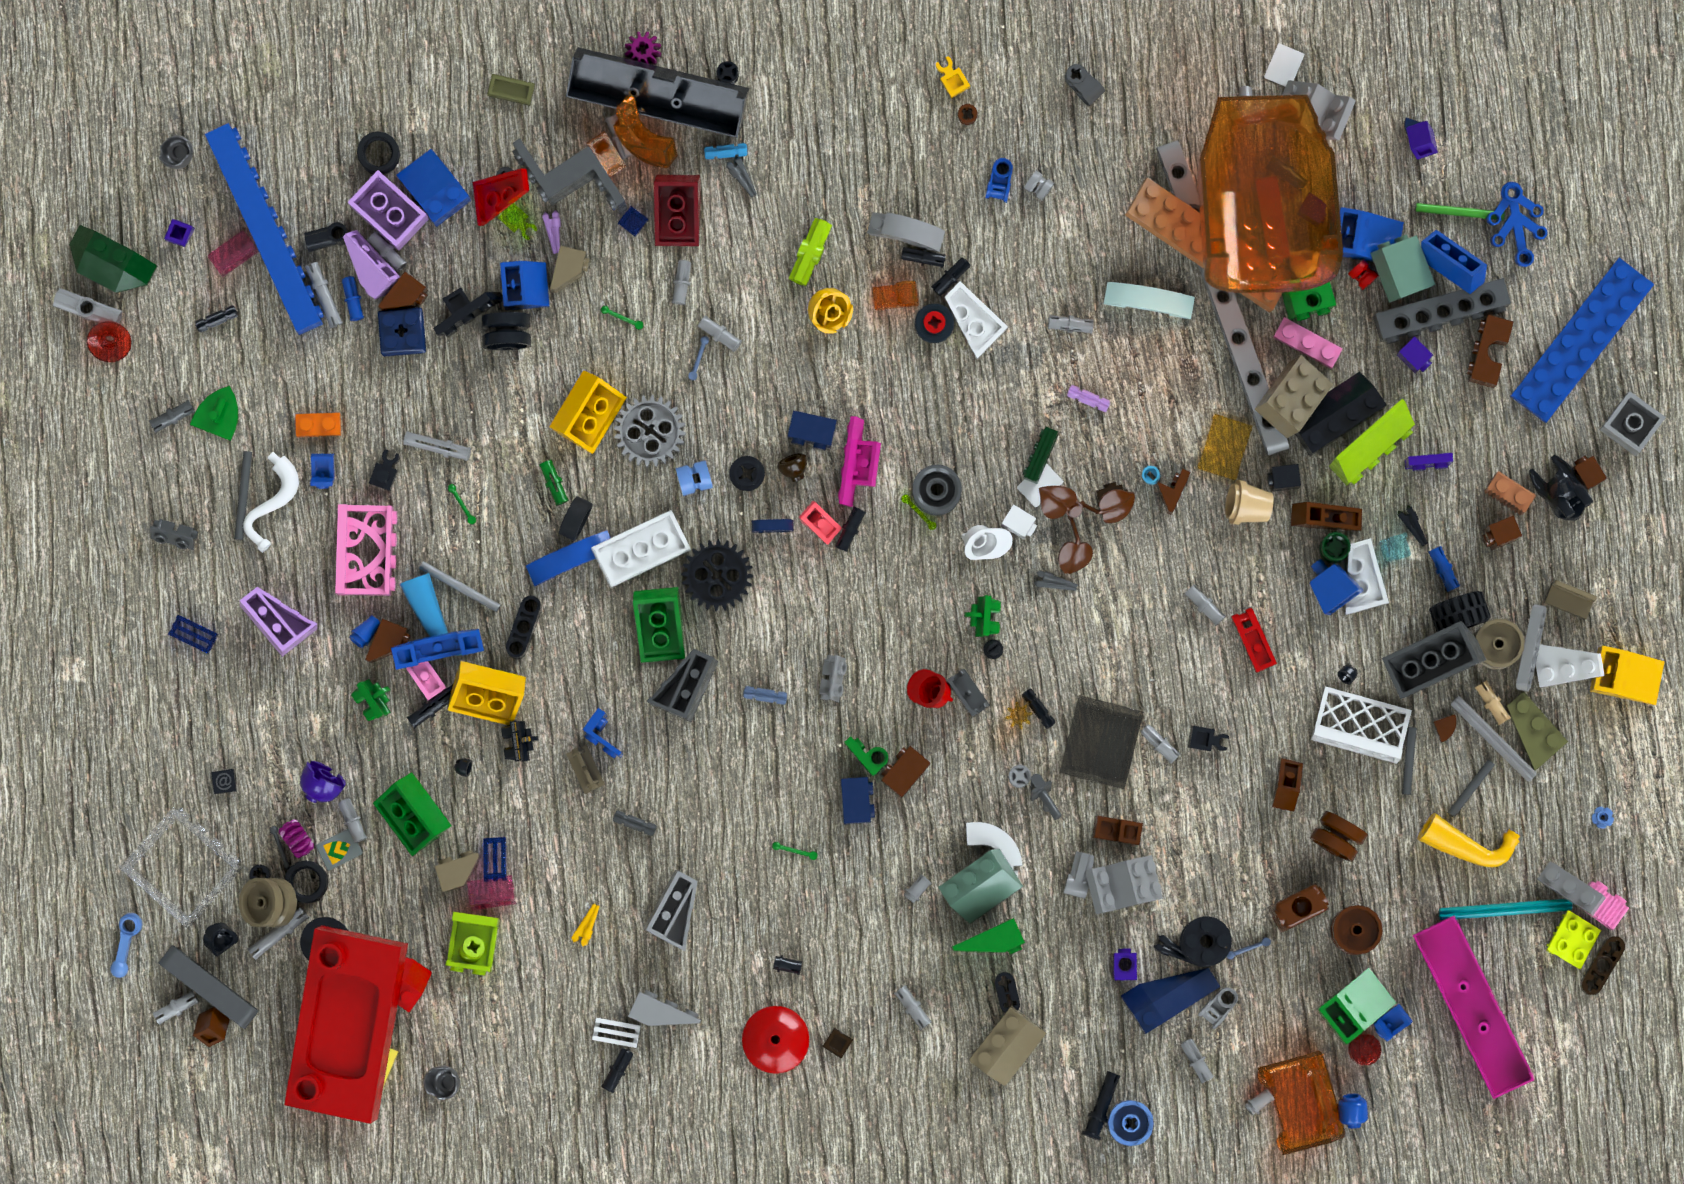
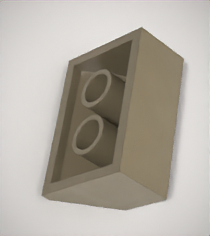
(1007, 1046)

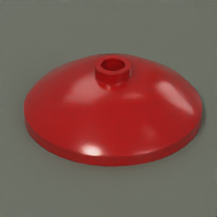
(792, 1044)

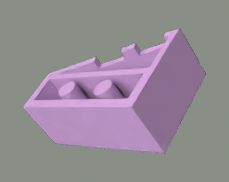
(277, 622)

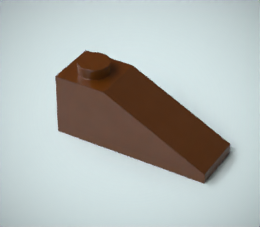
(1326, 516)

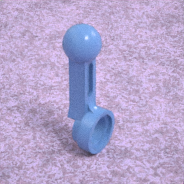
(119, 967)

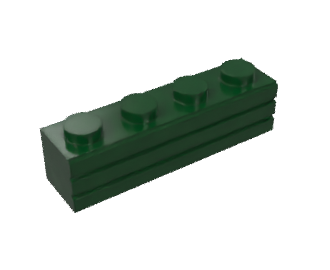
(1041, 455)

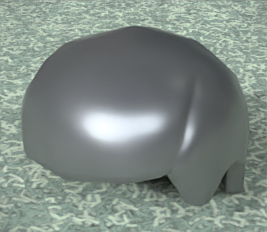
(176, 152)
(441, 1082)

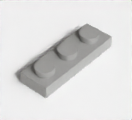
(1571, 888)

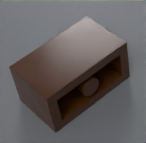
(1501, 533)
(904, 771)

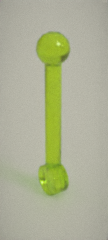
(906, 500)

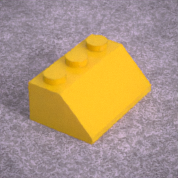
(588, 411)
(486, 693)

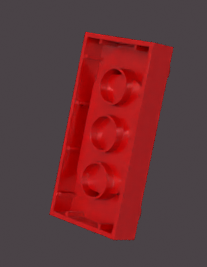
(346, 1024)

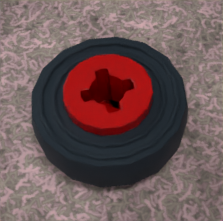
(934, 331)

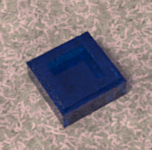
(633, 221)

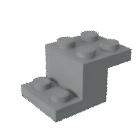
(1330, 108)
(1124, 884)

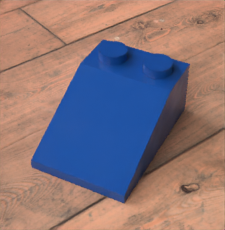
(434, 187)

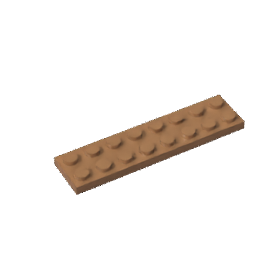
(1180, 228)

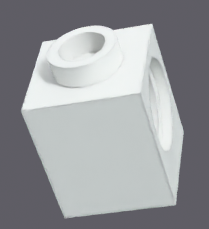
(1019, 522)

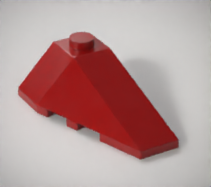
(413, 983)

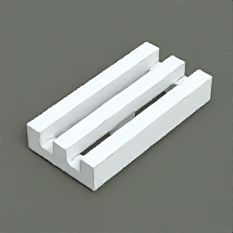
(597, 1029)

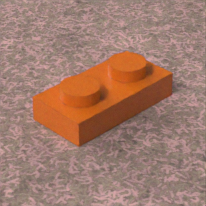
(318, 424)

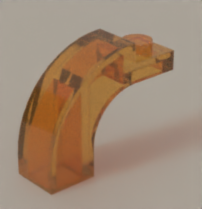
(639, 141)

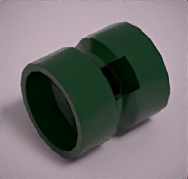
(1334, 548)

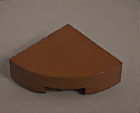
(1445, 727)

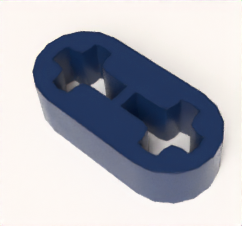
(772, 526)

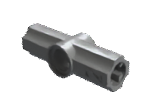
(74, 304)

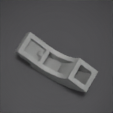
(906, 230)

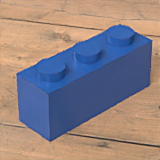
(1453, 261)

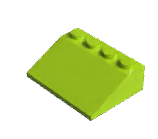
(1374, 442)

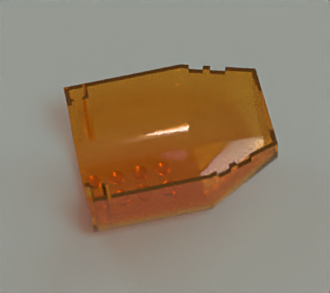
(1268, 197)

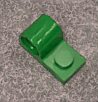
(857, 748)

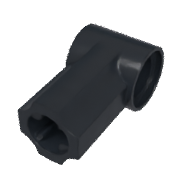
(324, 237)

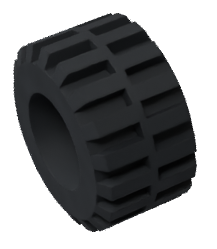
(1468, 608)

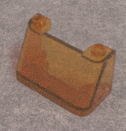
(1303, 1102)

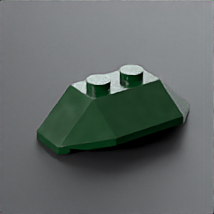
(109, 261)

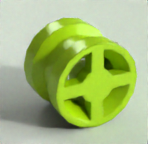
(470, 954)

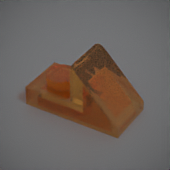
(606, 153)

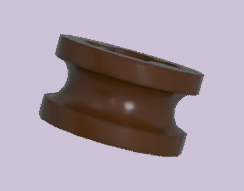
(961, 115)

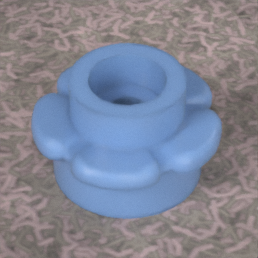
(1596, 817)

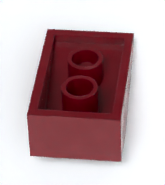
(677, 210)

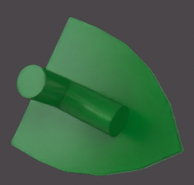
(218, 414)

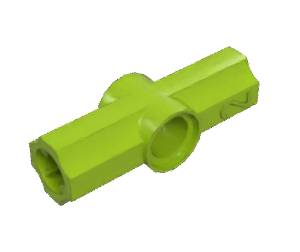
(810, 252)

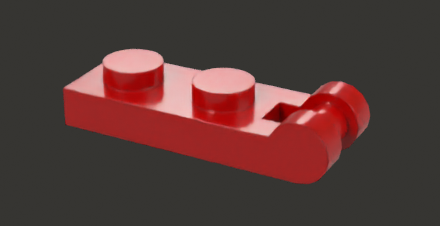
(1254, 640)

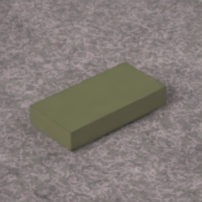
(511, 89)

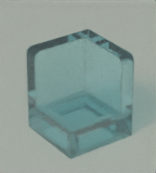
(1395, 548)

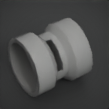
(1042, 189)

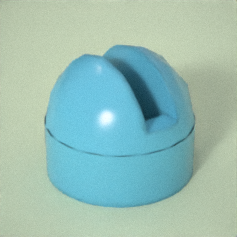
(1154, 471)

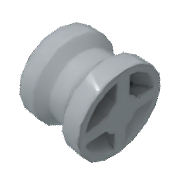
(1022, 773)

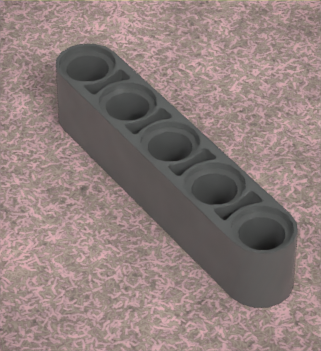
(208, 986)

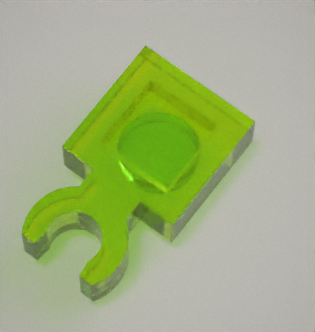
(515, 218)

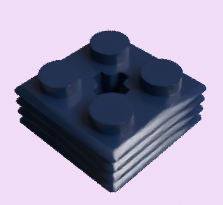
(390, 322)

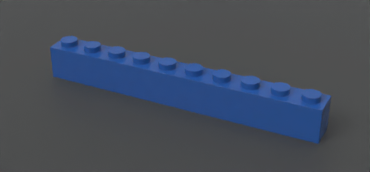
(264, 229)

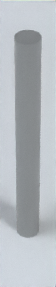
(459, 586)

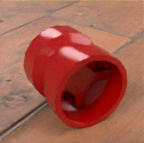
(1367, 278)

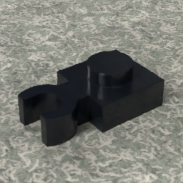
(383, 474)
(1204, 738)

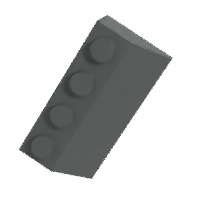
(1433, 659)

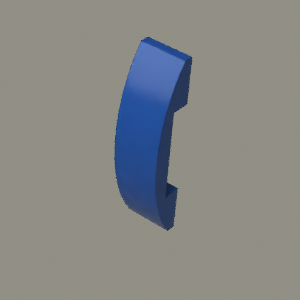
(565, 559)
(437, 647)

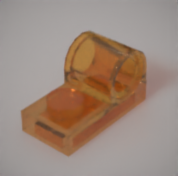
(896, 296)

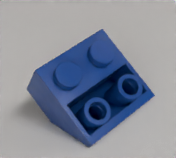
(524, 285)

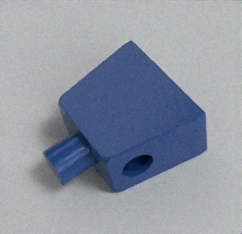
(1333, 587)

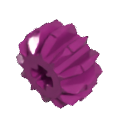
(634, 48)
(296, 838)

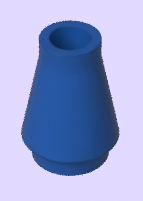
(364, 632)

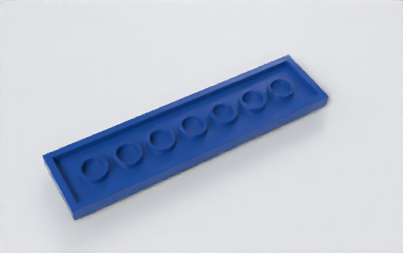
(1582, 340)

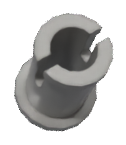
(917, 889)
(1259, 1102)

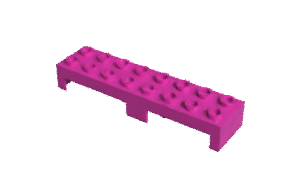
(1474, 1007)

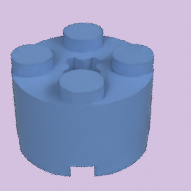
(1143, 1123)

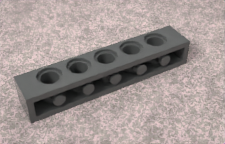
(1495, 290)

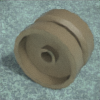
(1505, 633)
(267, 902)

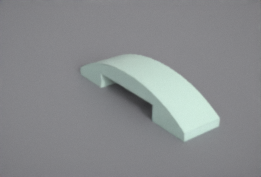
(1149, 299)

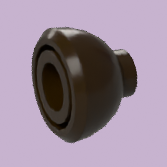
(793, 466)

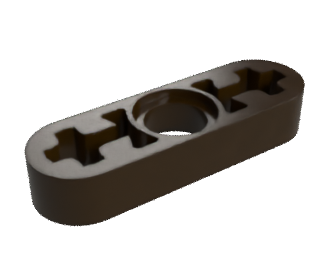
(1605, 948)

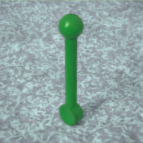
(638, 325)
(471, 519)
(812, 855)

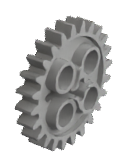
(638, 447)

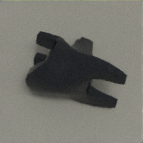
(1563, 491)

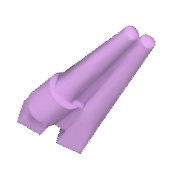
(553, 230)

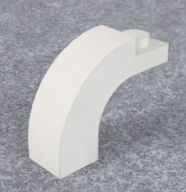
(991, 836)

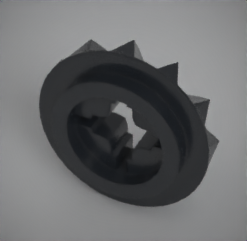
(749, 463)

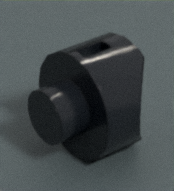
(219, 938)

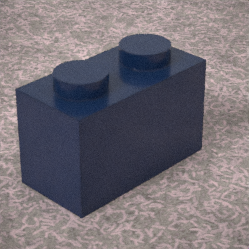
(812, 430)
(856, 800)

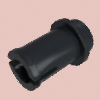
(787, 965)

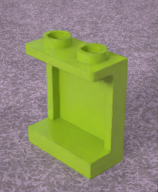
(472, 925)

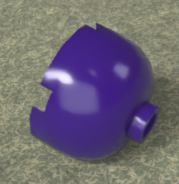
(320, 783)

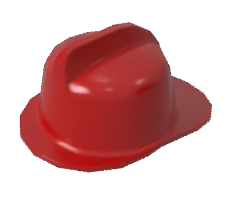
(929, 689)

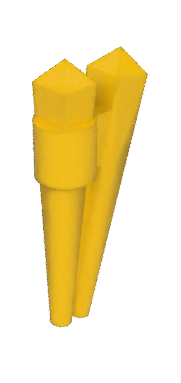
(586, 926)

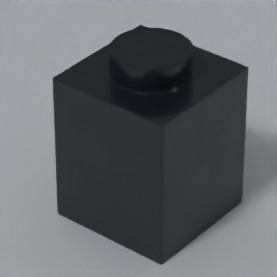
(1284, 477)

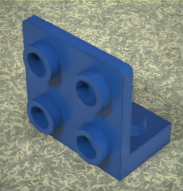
(598, 722)

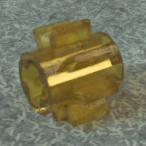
(1017, 709)

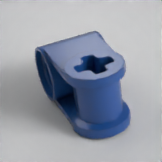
(999, 184)

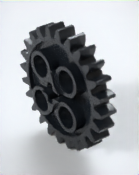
(703, 588)

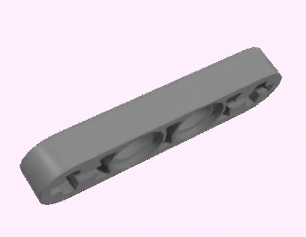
(1531, 647)

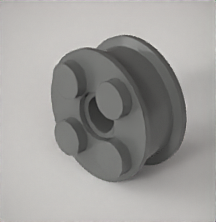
(931, 503)

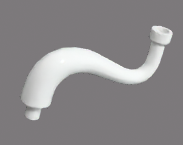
(288, 489)

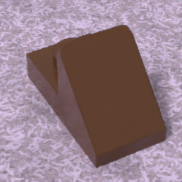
(1169, 495)

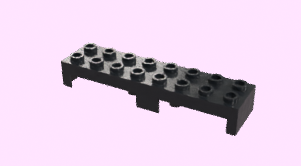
(658, 91)

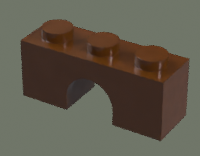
(1483, 369)

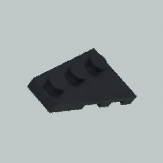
(468, 313)

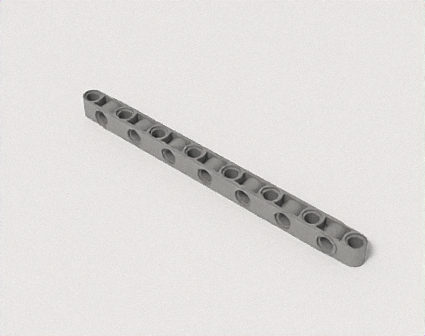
(1227, 313)

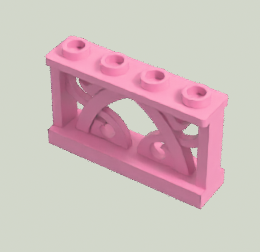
(345, 526)

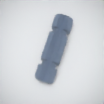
(765, 695)

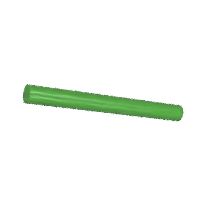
(1456, 211)

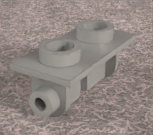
(835, 668)

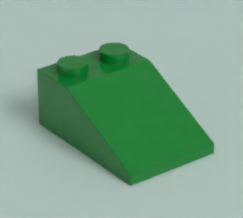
(659, 624)
(995, 940)

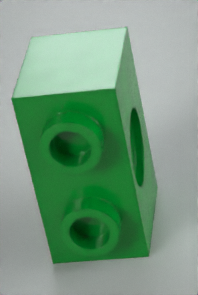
(1298, 308)

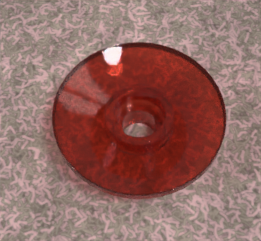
(105, 349)

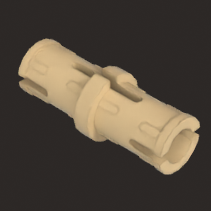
(1492, 702)

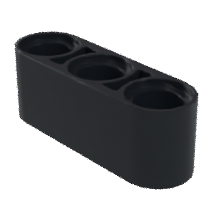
(524, 616)

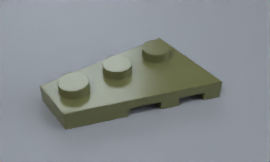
(1535, 730)

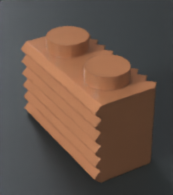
(1509, 493)

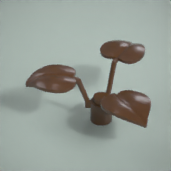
(1059, 500)

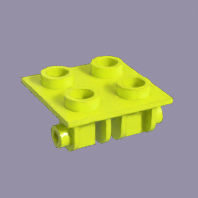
(1573, 939)

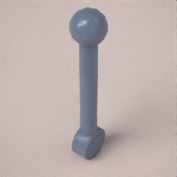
(693, 375)
(1265, 942)

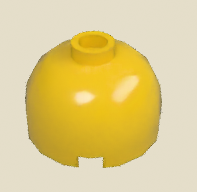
(830, 310)

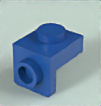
(322, 470)
(1392, 1022)

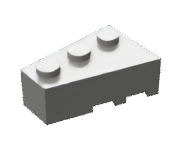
(673, 910)

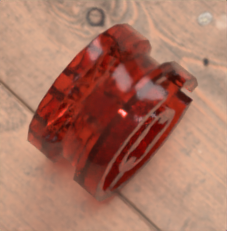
(1364, 1049)

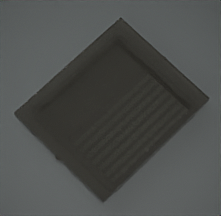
(1101, 742)

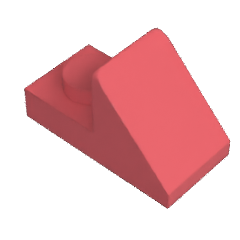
(820, 522)

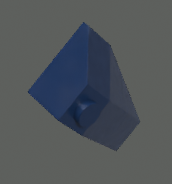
(1164, 998)

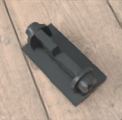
(164, 532)

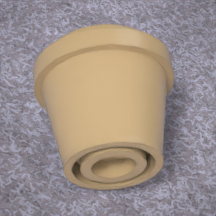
(1248, 503)

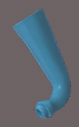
(424, 603)

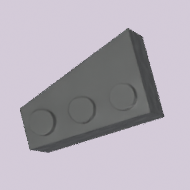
(686, 686)

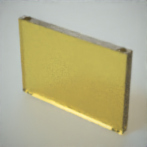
(1225, 447)

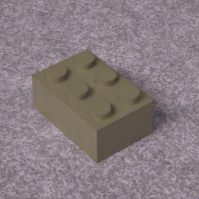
(1294, 396)

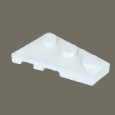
(975, 319)
(1366, 573)

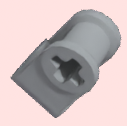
(1218, 1008)

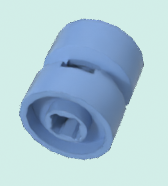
(686, 479)

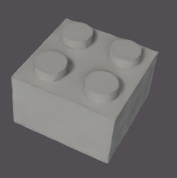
(1632, 423)

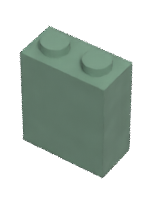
(1402, 267)

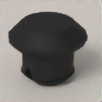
(993, 649)

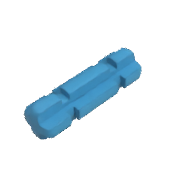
(725, 151)

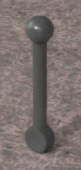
(274, 830)

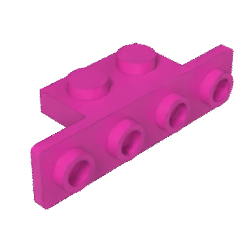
(859, 463)

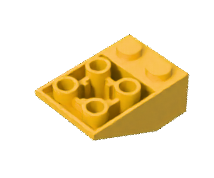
(1628, 676)

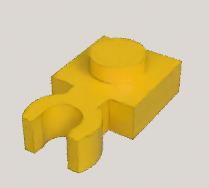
(954, 80)

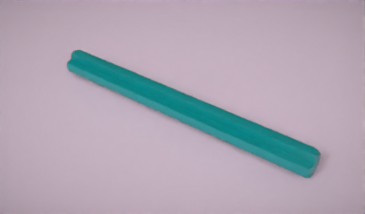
(1506, 909)

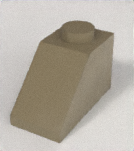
(568, 267)

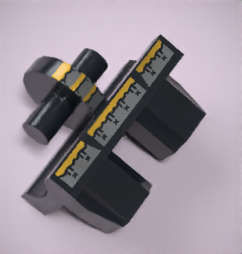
(521, 740)

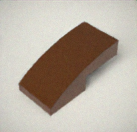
(1117, 830)

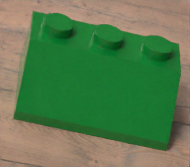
(412, 814)

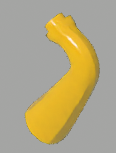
(1448, 839)

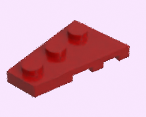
(498, 193)

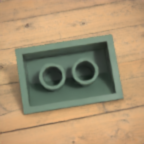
(981, 886)

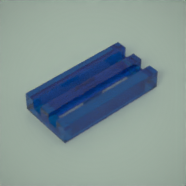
(175, 626)
(495, 875)

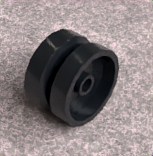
(506, 331)

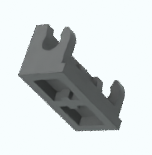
(968, 693)

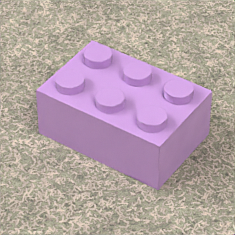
(388, 210)

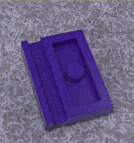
(1420, 463)

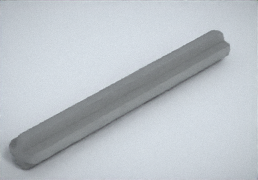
(1493, 738)

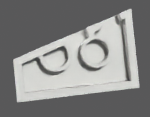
(1564, 665)

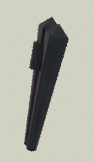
(1413, 525)
(1169, 948)

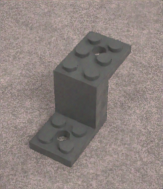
(569, 176)

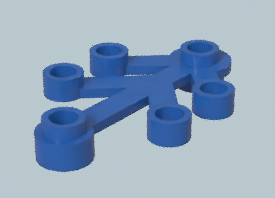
(1515, 221)

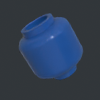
(1353, 1110)

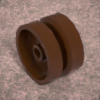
(1336, 839)
(1342, 930)

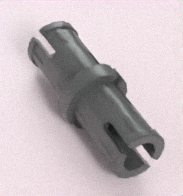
(172, 416)

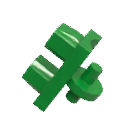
(981, 614)
(374, 696)

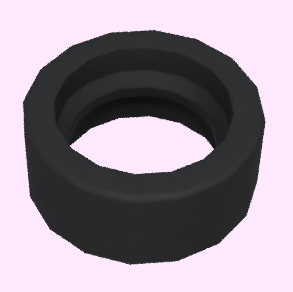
(378, 136)
(575, 518)
(323, 878)

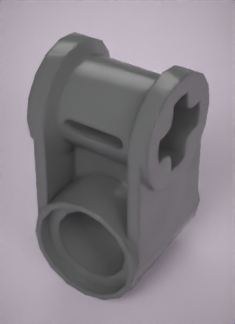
(1086, 86)

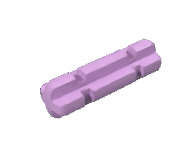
(1088, 398)

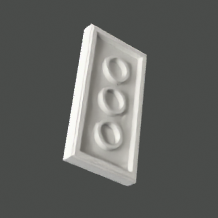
(640, 549)

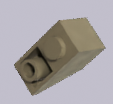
(456, 873)

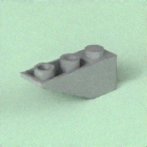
(656, 1013)

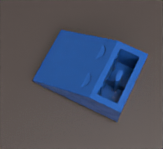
(1365, 231)

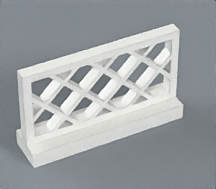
(1356, 743)

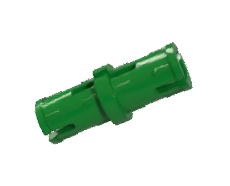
(548, 468)

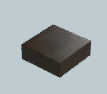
(837, 1043)

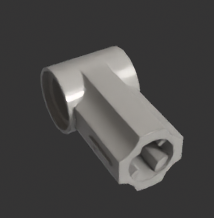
(1077, 881)

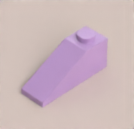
(370, 267)

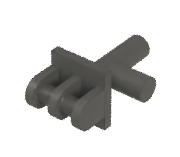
(1040, 789)

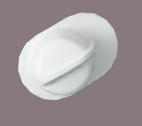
(986, 542)

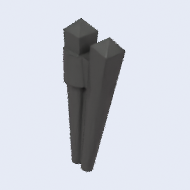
(741, 175)
(1055, 582)

